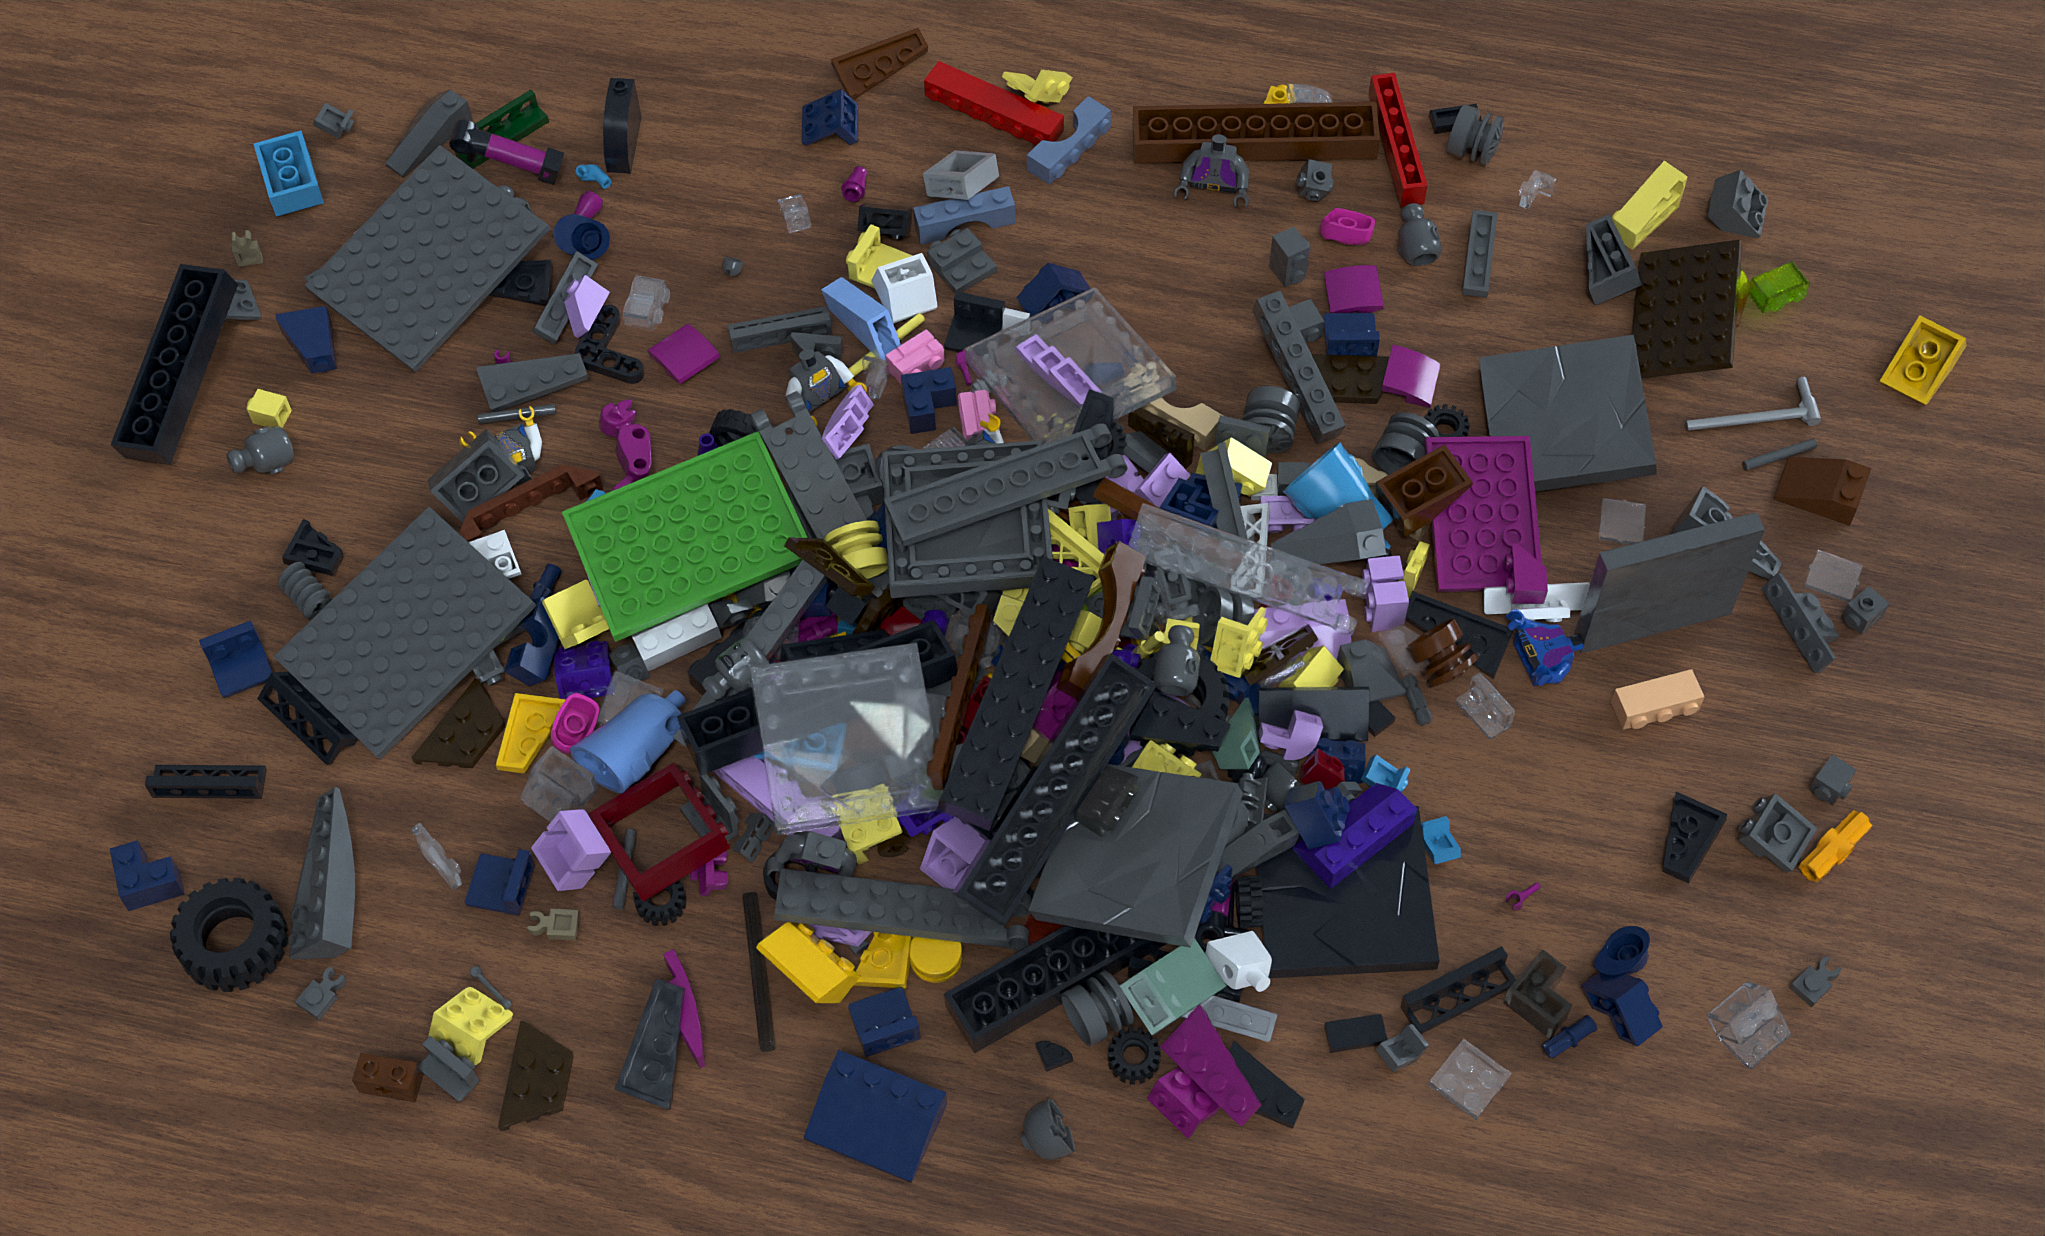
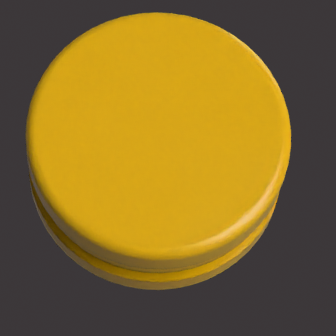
(935, 959)

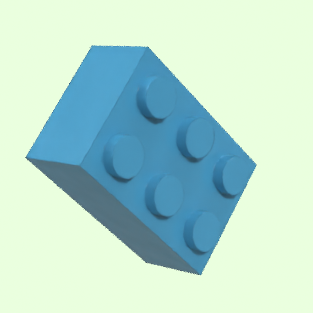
(288, 173)

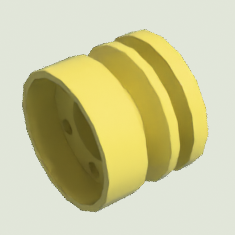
(858, 546)

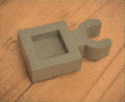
(246, 251)
(560, 924)

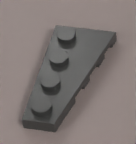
(526, 380)

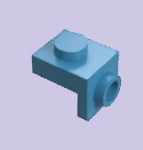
(1384, 773)
(1439, 841)

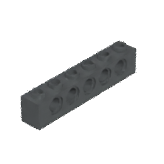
(1298, 367)

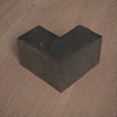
(1534, 996)

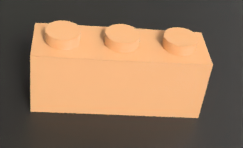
(1657, 699)

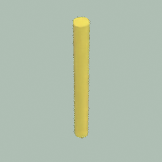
(901, 332)

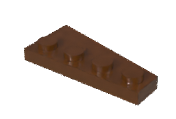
(875, 63)

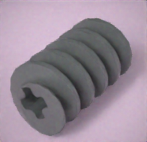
(303, 590)

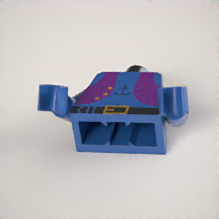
(1543, 649)

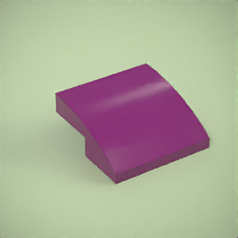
(1354, 289)
(683, 353)
(1411, 376)

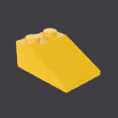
(1924, 360)

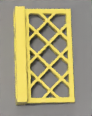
(1075, 548)

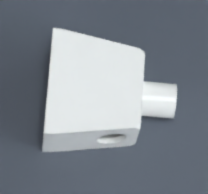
(1241, 961)

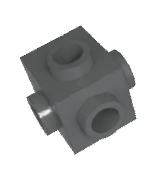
(1315, 180)

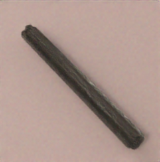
(758, 973)

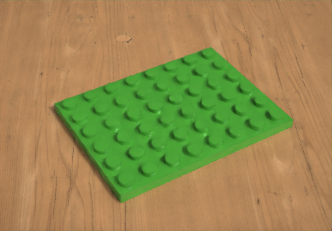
(686, 535)

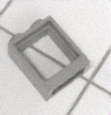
(963, 172)

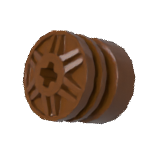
(1442, 653)

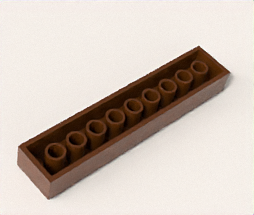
(1258, 130)

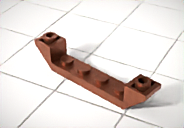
(530, 493)

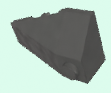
(428, 130)
(1709, 509)
(1339, 536)

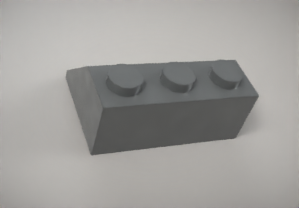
(475, 475)

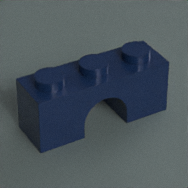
(532, 662)

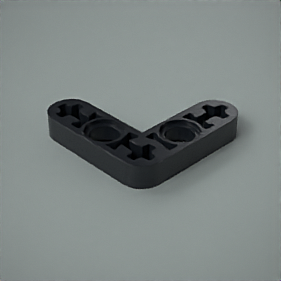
(598, 349)

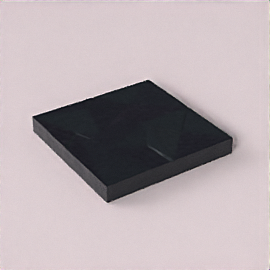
(1364, 924)

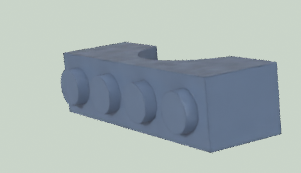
(1051, 159)
(939, 218)

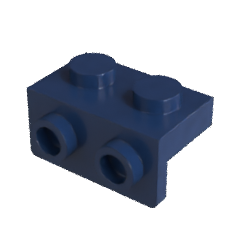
(1349, 753)

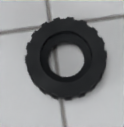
(731, 426)

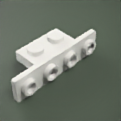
(1557, 605)

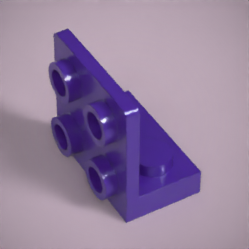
(583, 669)

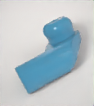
(593, 173)

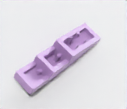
(1056, 370)
(847, 421)

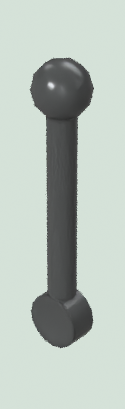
(476, 973)

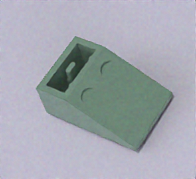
(1172, 986)

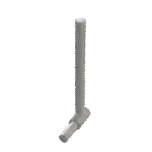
(1806, 411)

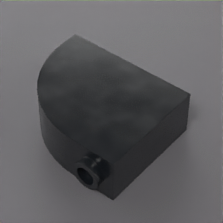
(621, 125)

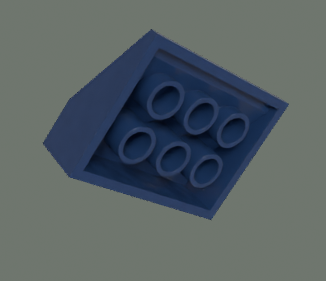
(875, 1116)

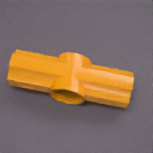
(1835, 846)

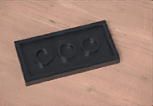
(1341, 709)

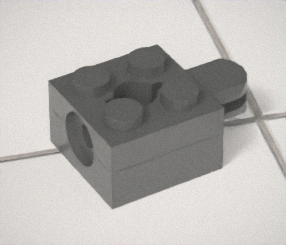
(859, 472)

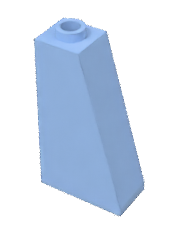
(862, 316)

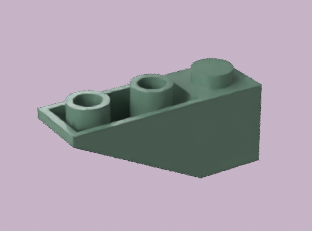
(1242, 741)

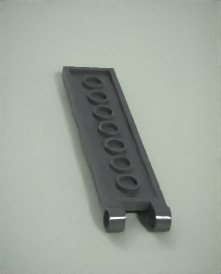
(812, 474)
(1002, 485)
(891, 909)

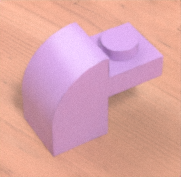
(1296, 740)

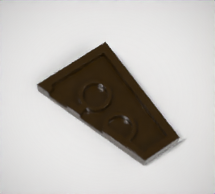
(1164, 433)
(830, 563)
(1280, 652)

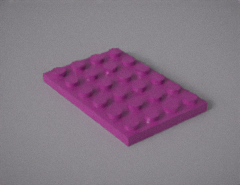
(1489, 516)

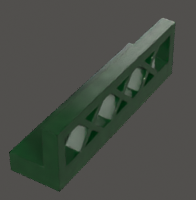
(516, 126)

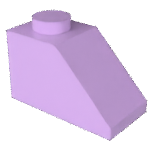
(584, 303)

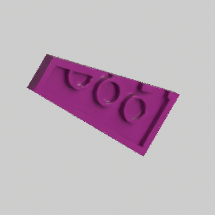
(1204, 1057)

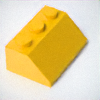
(809, 962)

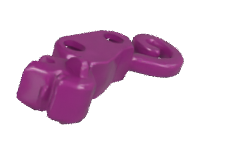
(631, 447)

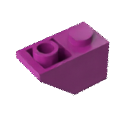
(1527, 577)

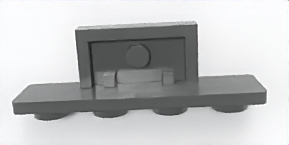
(1803, 620)

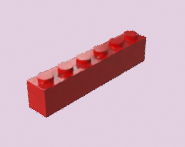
(993, 105)
(1398, 140)

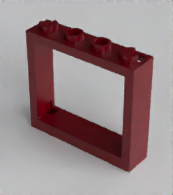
(679, 863)

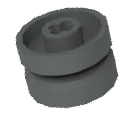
(1220, 603)

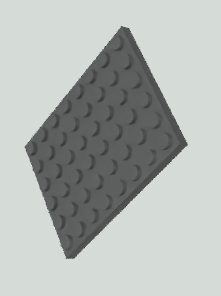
(427, 258)
(404, 632)

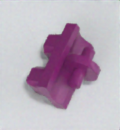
(817, 627)
(709, 878)

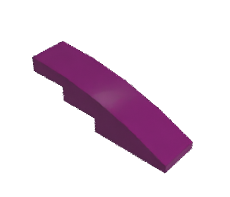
(690, 1023)

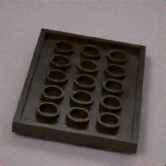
(1687, 308)

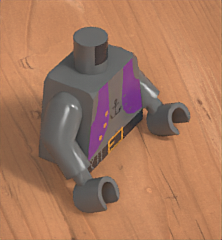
(1216, 168)
(814, 851)

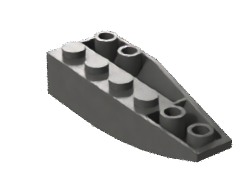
(326, 886)

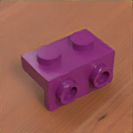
(1182, 1101)

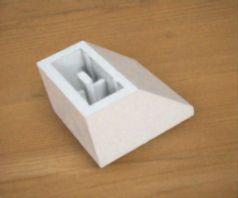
(906, 287)
(498, 552)

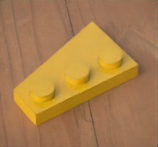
(526, 731)
(885, 962)

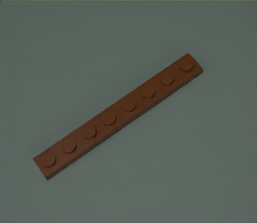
(957, 703)

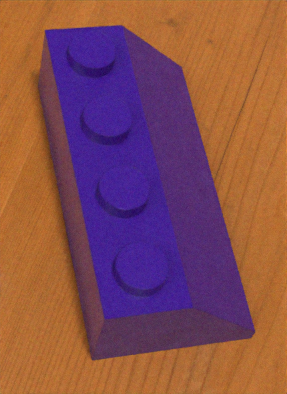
(1370, 825)

